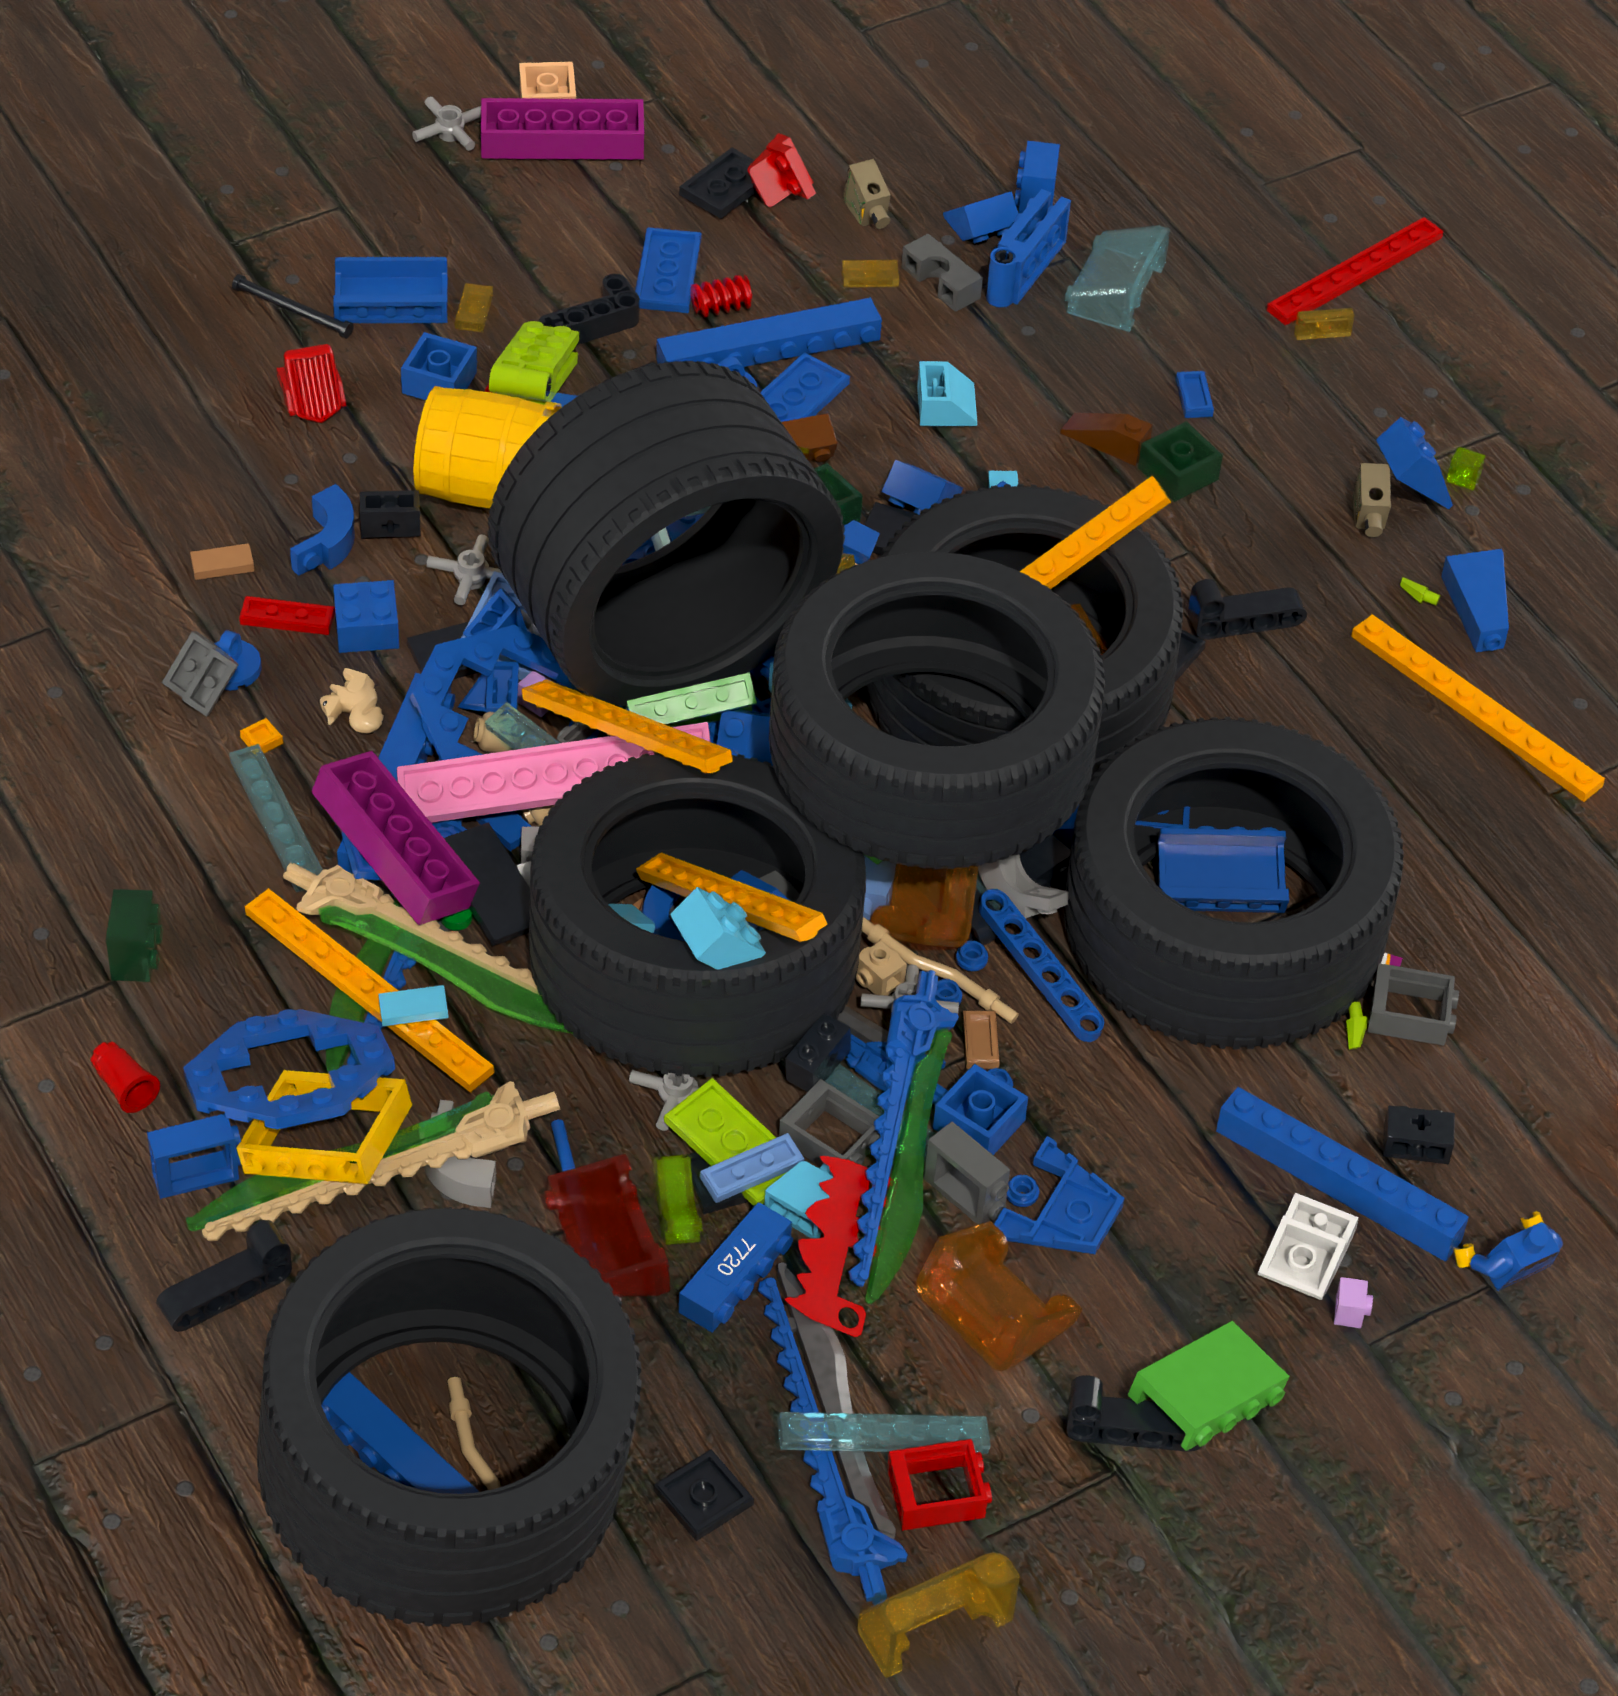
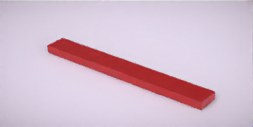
(1355, 270)

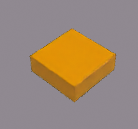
(263, 734)

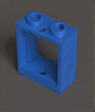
(197, 1171)

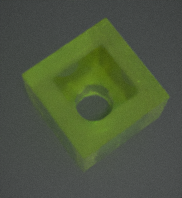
(1466, 468)

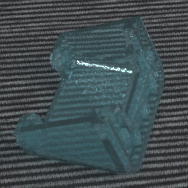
(1118, 274)

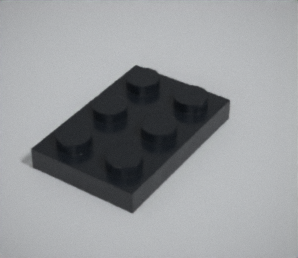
(721, 184)

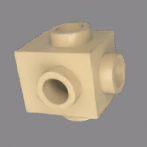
(880, 969)

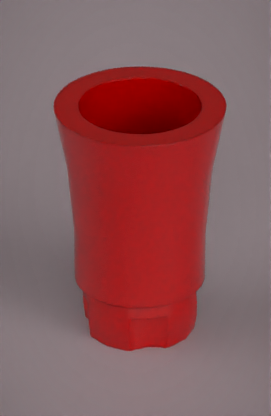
(125, 1078)

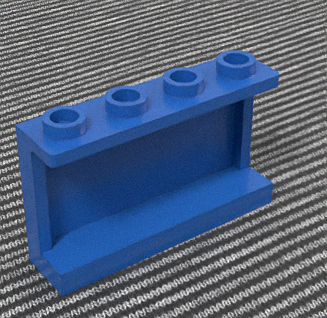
(391, 289)
(1223, 868)

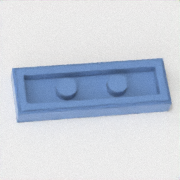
(751, 1168)

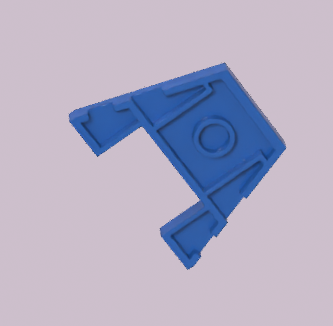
(1075, 1214)

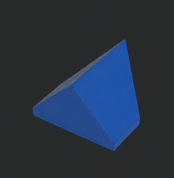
(497, 613)
(494, 691)

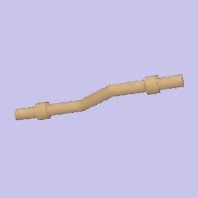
(987, 998)
(460, 1413)

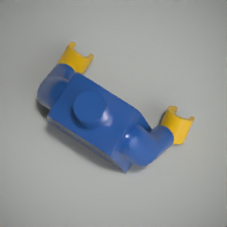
(1516, 1255)

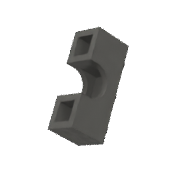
(957, 281)

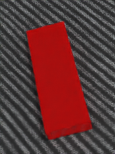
(287, 615)

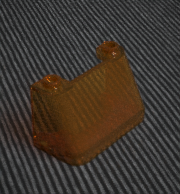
(930, 905)
(986, 1301)

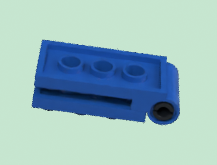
(1027, 249)

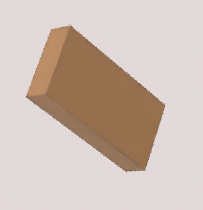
(222, 561)
(980, 1039)

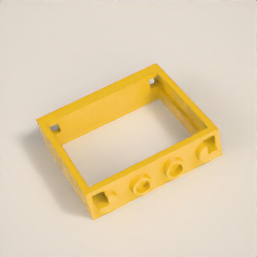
(261, 1158)

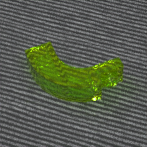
(676, 1199)

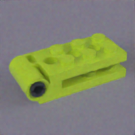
(535, 362)

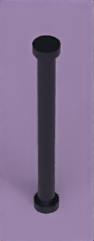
(344, 328)

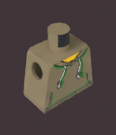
(867, 194)
(1372, 509)

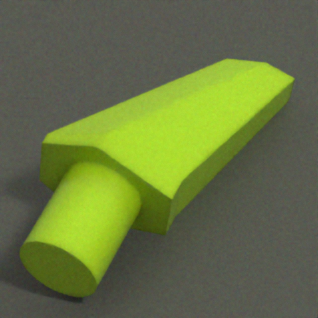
(1419, 592)
(1356, 1026)

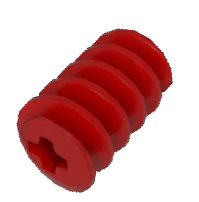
(721, 294)

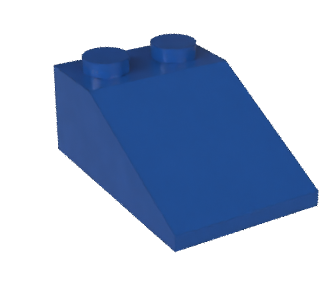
(1414, 460)
(745, 734)

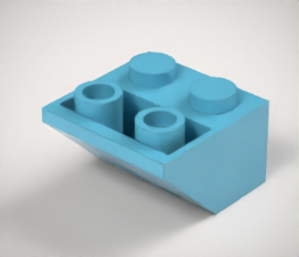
(945, 396)
(716, 930)

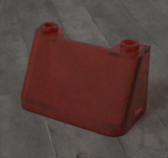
(608, 1227)

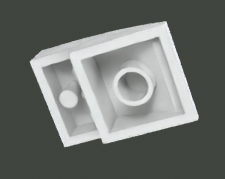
(1308, 1246)

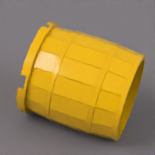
(470, 441)

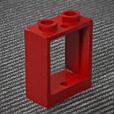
(933, 1458)

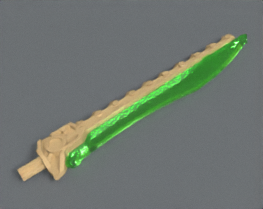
(371, 913)
(466, 1131)

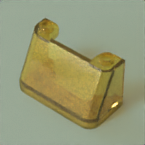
(980, 1585)

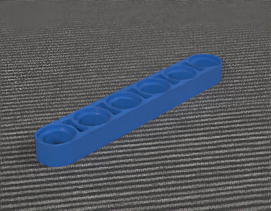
(1045, 962)

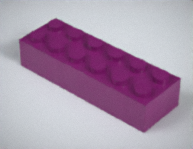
(562, 128)
(395, 837)

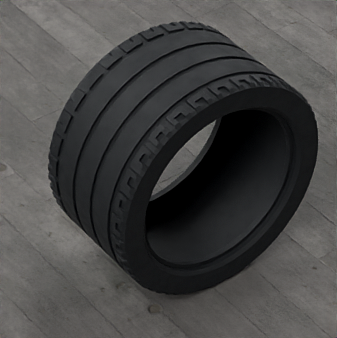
(618, 473)
(471, 1284)

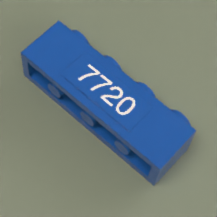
(736, 1267)

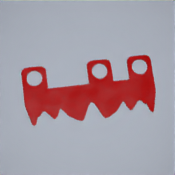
(827, 1255)

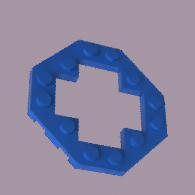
(480, 654)
(325, 1031)

